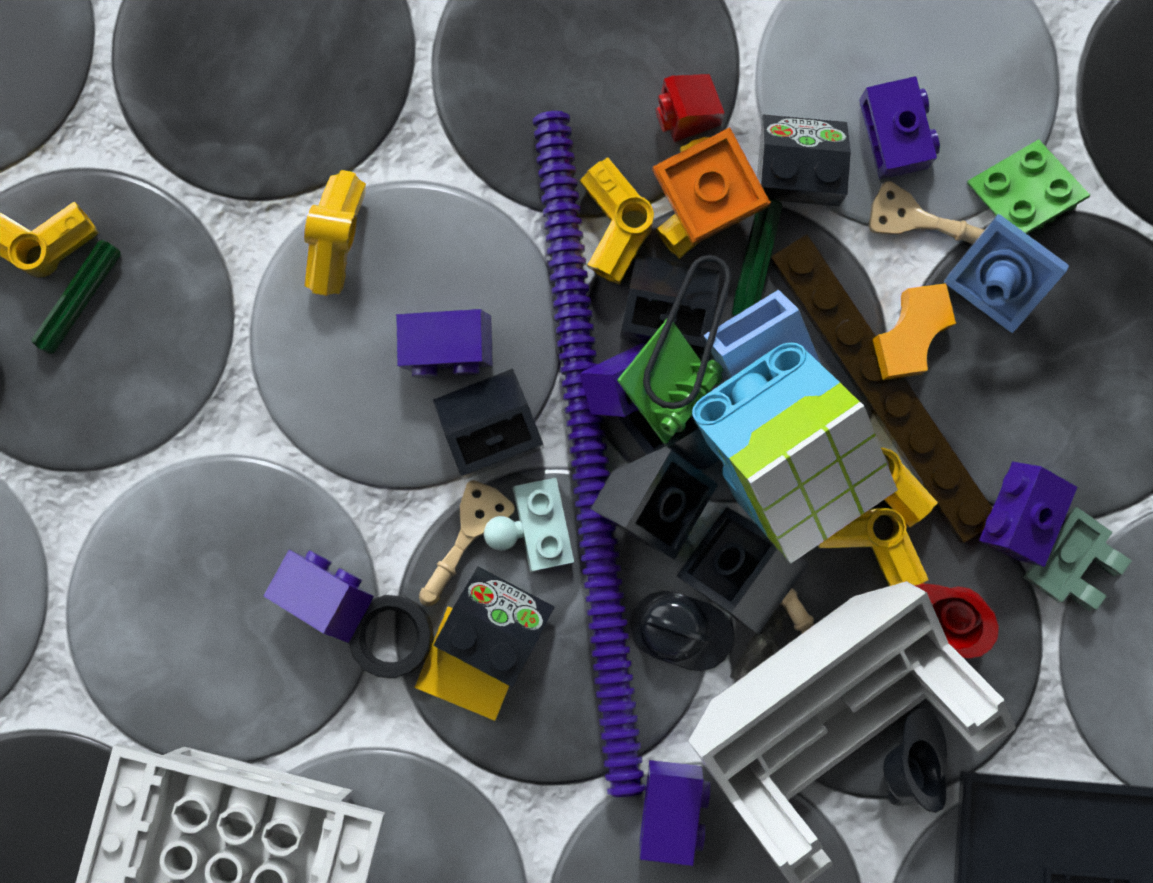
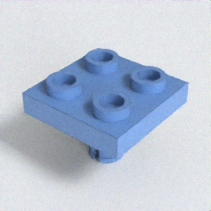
(1006, 273)

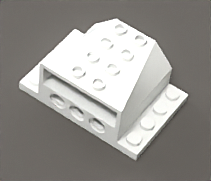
(223, 822)

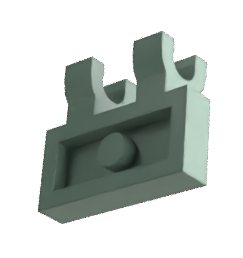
(1075, 547)

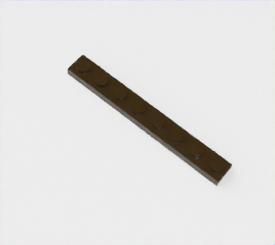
(889, 400)

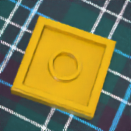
(460, 682)

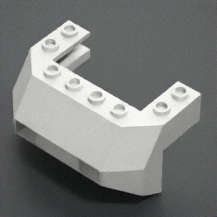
(827, 700)

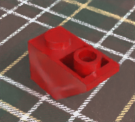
(688, 105)

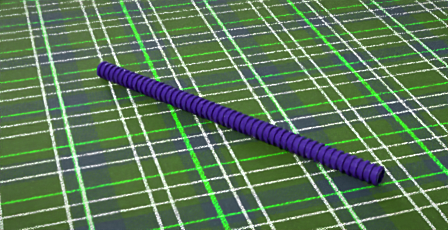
(588, 453)

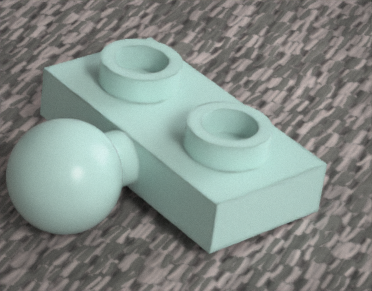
(539, 524)

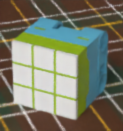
(794, 448)

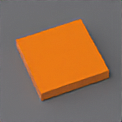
(711, 186)

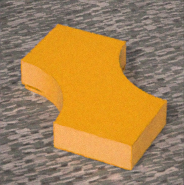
(922, 316)

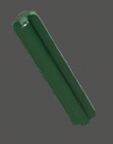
(757, 257)
(76, 297)

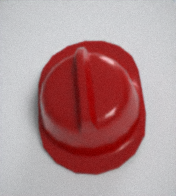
(964, 619)

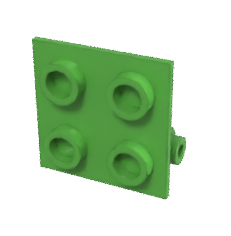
(1029, 188)
(670, 380)

